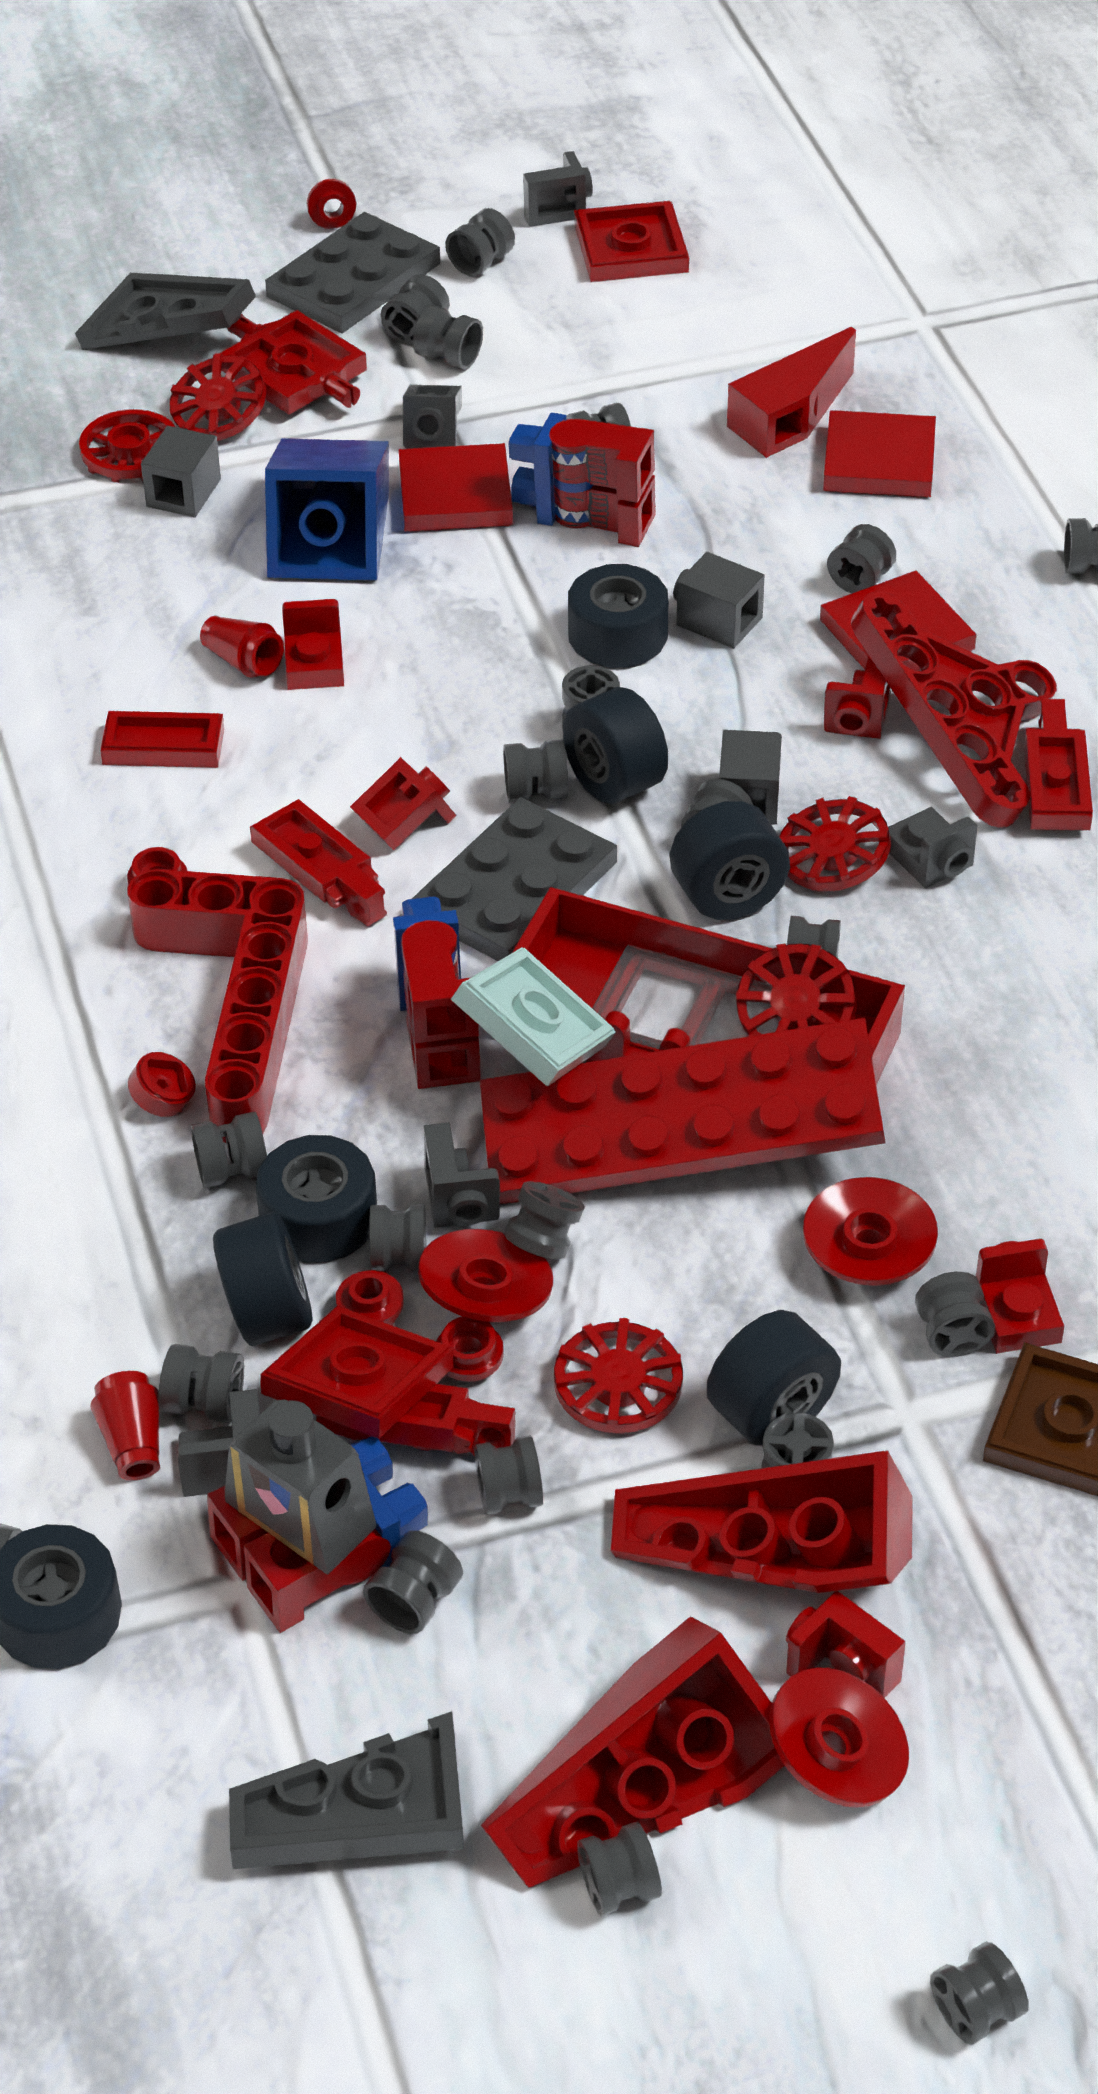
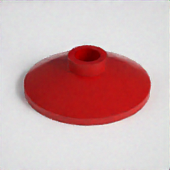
(875, 1212)
(484, 1276)
(839, 1737)

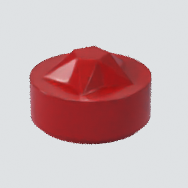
(161, 1084)

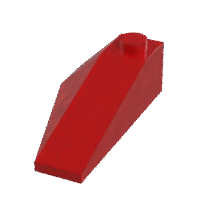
(782, 1526)
(657, 1747)

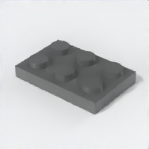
(352, 272)
(509, 871)

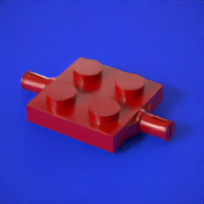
(298, 360)

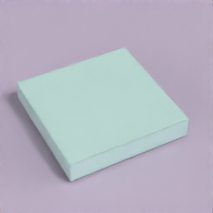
(533, 1015)

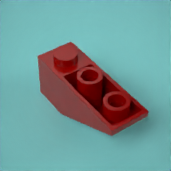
(790, 395)

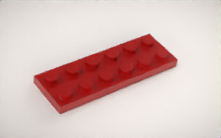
(685, 1110)

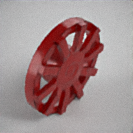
(218, 397)
(125, 442)
(836, 844)
(795, 997)
(618, 1376)

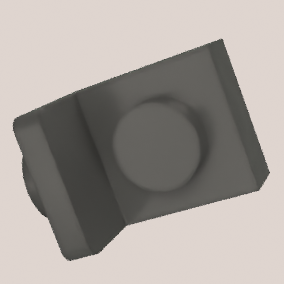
(556, 192)
(431, 415)
(932, 846)
(453, 1190)

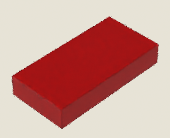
(162, 739)

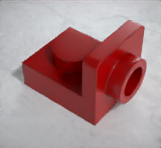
(312, 644)
(859, 706)
(402, 802)
(1019, 1295)
(850, 1641)

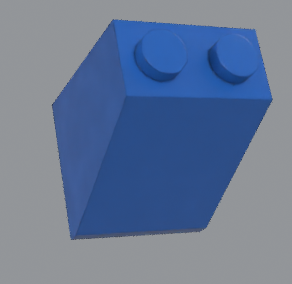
(326, 508)

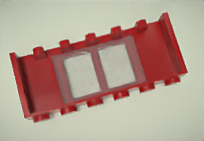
(675, 981)

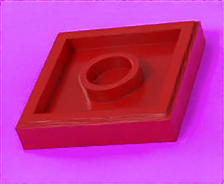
(631, 241)
(879, 453)
(455, 487)
(918, 596)
(358, 1371)

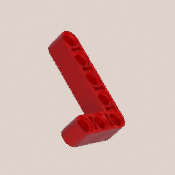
(266, 933)

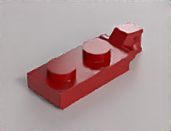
(1057, 772)
(321, 860)
(444, 1422)

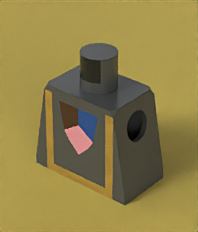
(300, 1484)

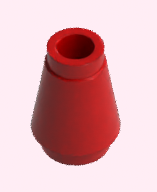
(244, 644)
(129, 1421)

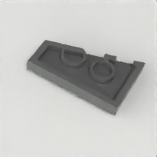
(164, 306)
(368, 1805)

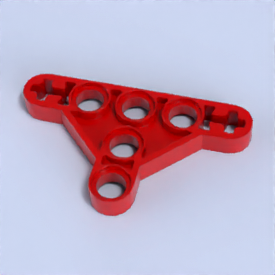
(948, 677)

